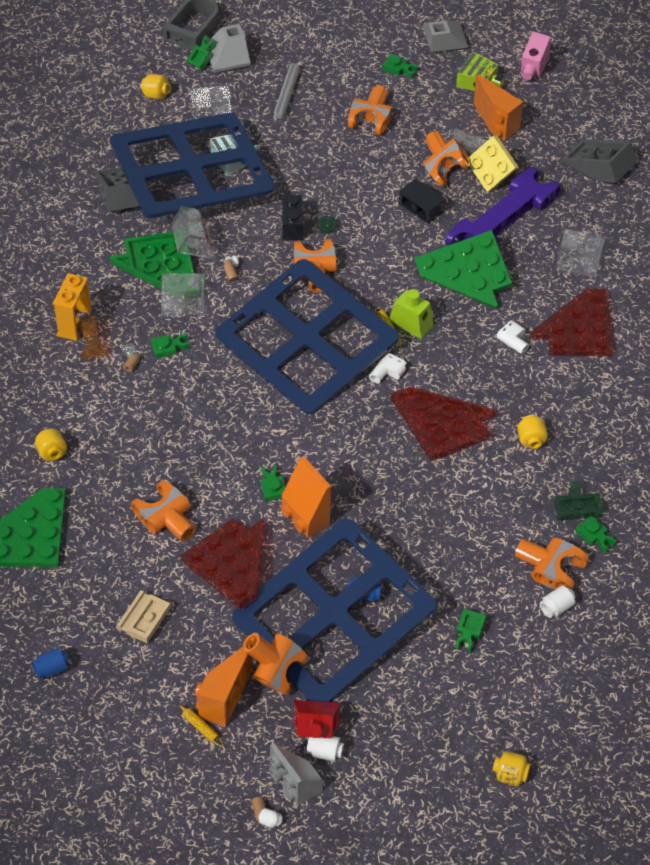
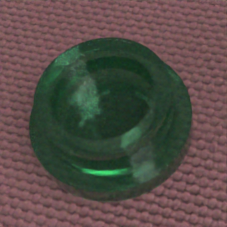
(326, 224)

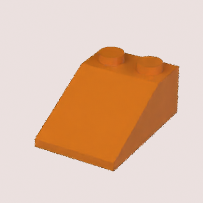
(497, 108)
(307, 499)
(223, 688)

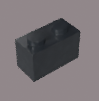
(422, 201)
(292, 217)

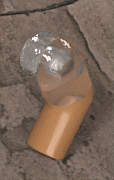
(133, 356)

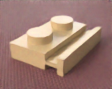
(144, 616)

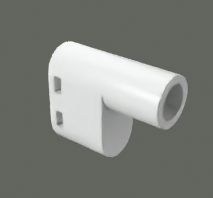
(512, 336)
(388, 366)

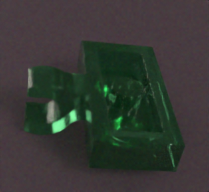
(577, 504)

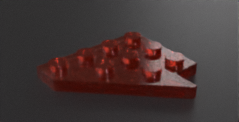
(579, 327)
(441, 422)
(230, 561)

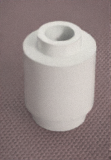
(557, 601)
(325, 748)

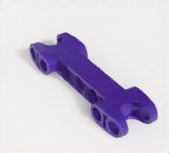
(523, 196)

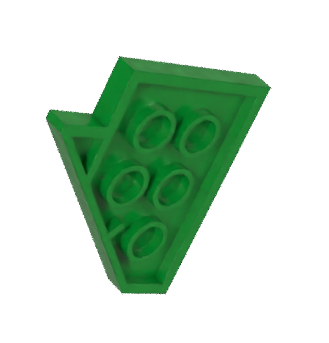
(151, 256)
(468, 268)
(33, 531)

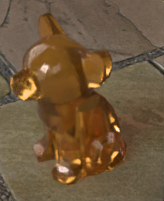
(89, 329)

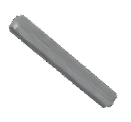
(286, 91)

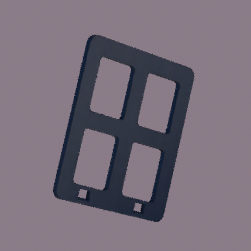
(190, 164)
(307, 336)
(335, 609)

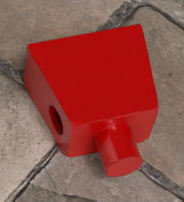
(316, 718)

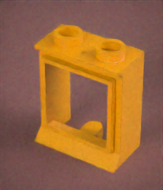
(72, 296)

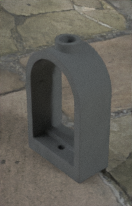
(175, 34)

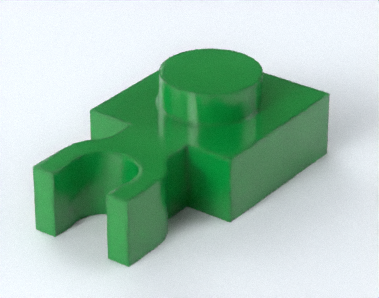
(201, 55)
(398, 65)
(166, 346)
(272, 486)
(594, 532)
(470, 627)

